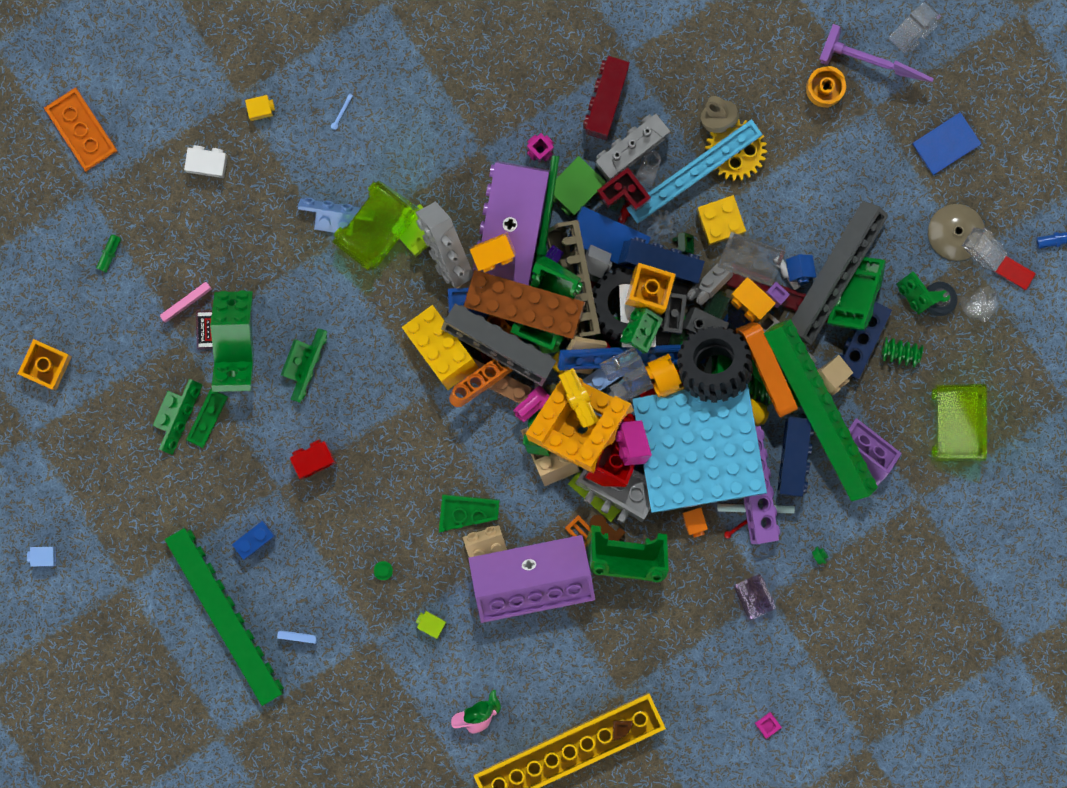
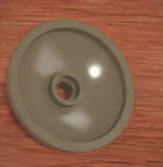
(942, 230)

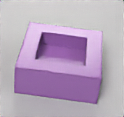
(777, 294)

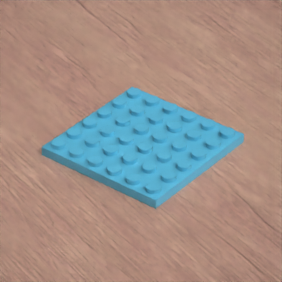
(699, 450)

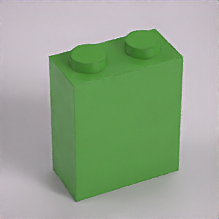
(576, 186)

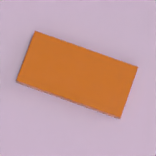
(80, 129)

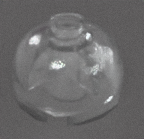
(983, 304)

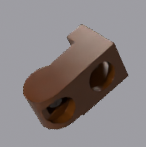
(599, 520)

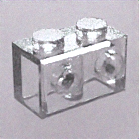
(984, 249)

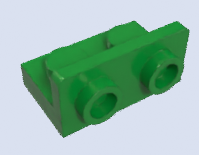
(641, 329)

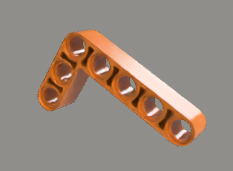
(768, 368)
(479, 376)

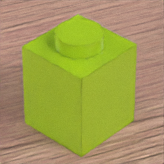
(430, 624)

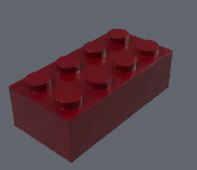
(608, 93)

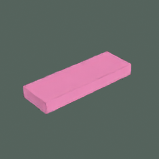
(185, 302)

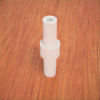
(784, 271)

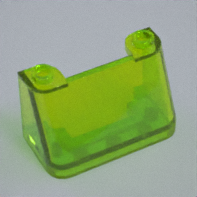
(376, 226)
(961, 423)

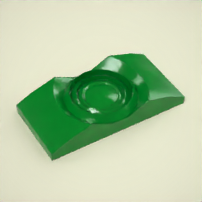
(857, 300)

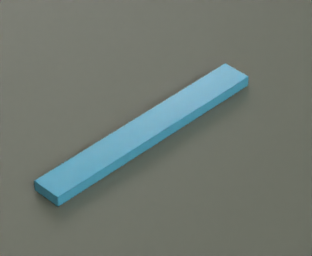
(697, 169)

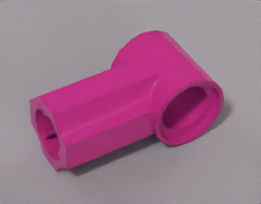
(532, 404)

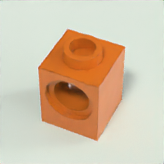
(695, 522)

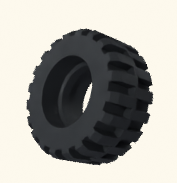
(608, 325)
(715, 342)

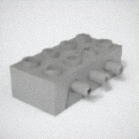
(632, 148)
(444, 245)
(631, 500)

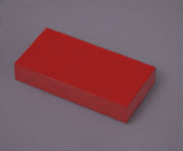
(1015, 273)

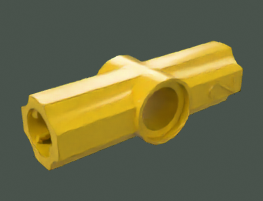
(578, 398)

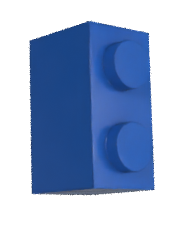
(253, 540)

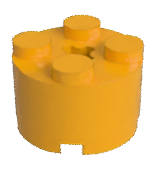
(820, 77)
(664, 375)

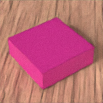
(768, 725)

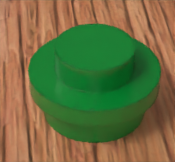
(820, 555)
(383, 570)

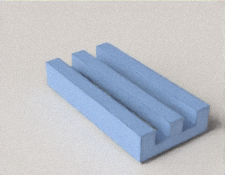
(297, 636)

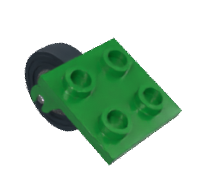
(937, 298)

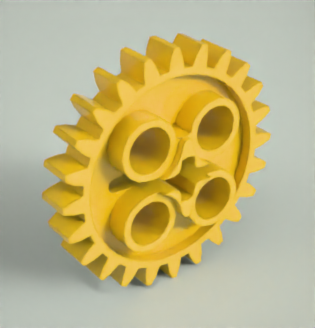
(747, 162)

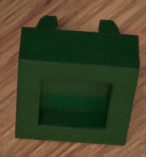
(685, 243)

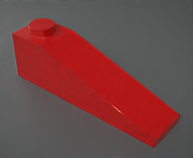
(610, 467)

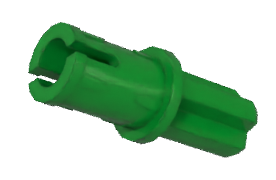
(108, 253)

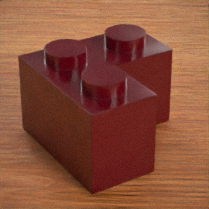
(625, 186)

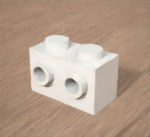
(206, 162)

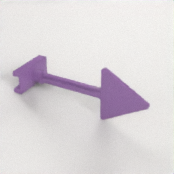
(833, 46)

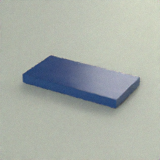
(605, 233)

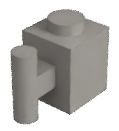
(597, 262)

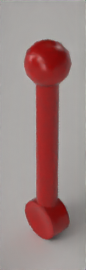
(728, 534)

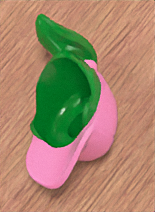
(478, 716)

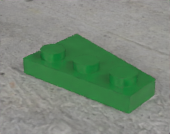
(466, 510)

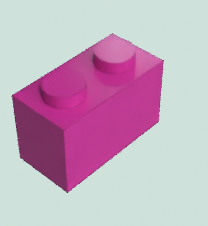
(633, 443)

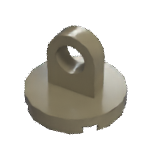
(719, 115)

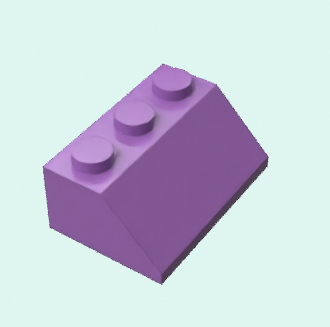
(875, 450)

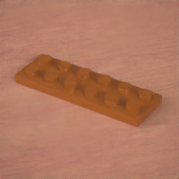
(524, 304)

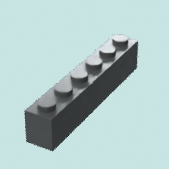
(498, 344)

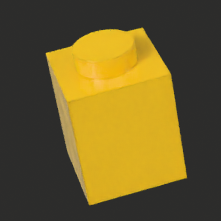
(259, 107)

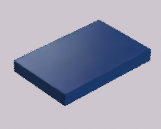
(946, 143)

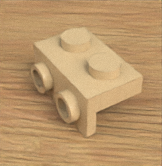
(484, 541)

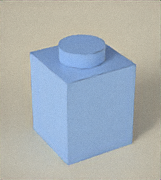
(41, 556)

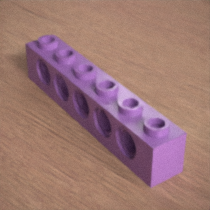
(754, 514)

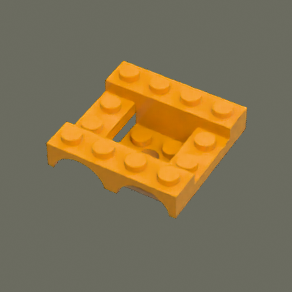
(558, 426)

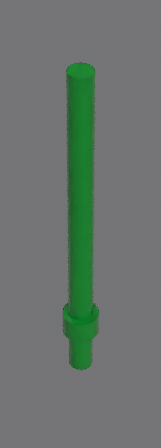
(541, 249)

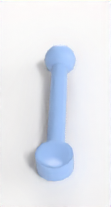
(334, 126)

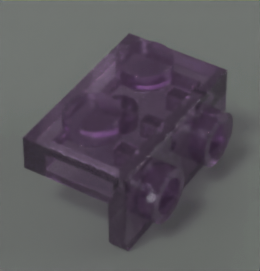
(754, 597)

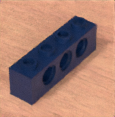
(880, 315)

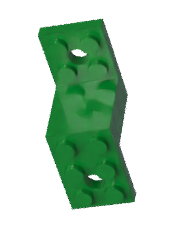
(232, 341)

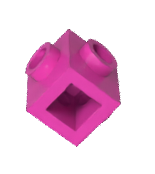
(537, 141)

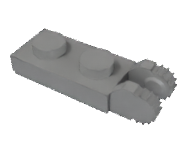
(709, 285)

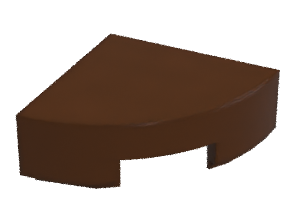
(621, 728)

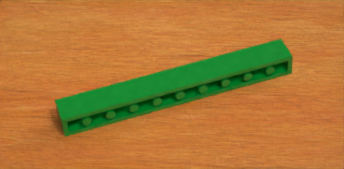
(821, 410)
(224, 616)

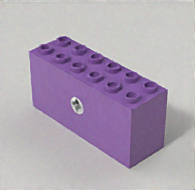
(518, 195)
(531, 578)

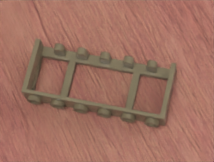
(558, 237)

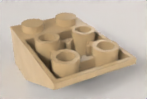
(552, 467)

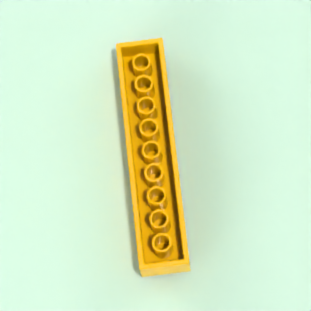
(573, 748)

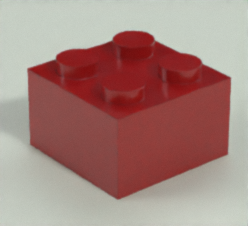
(312, 459)

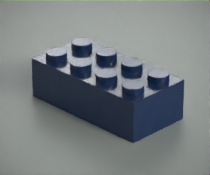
(686, 267)
(794, 457)

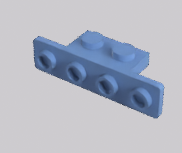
(329, 215)

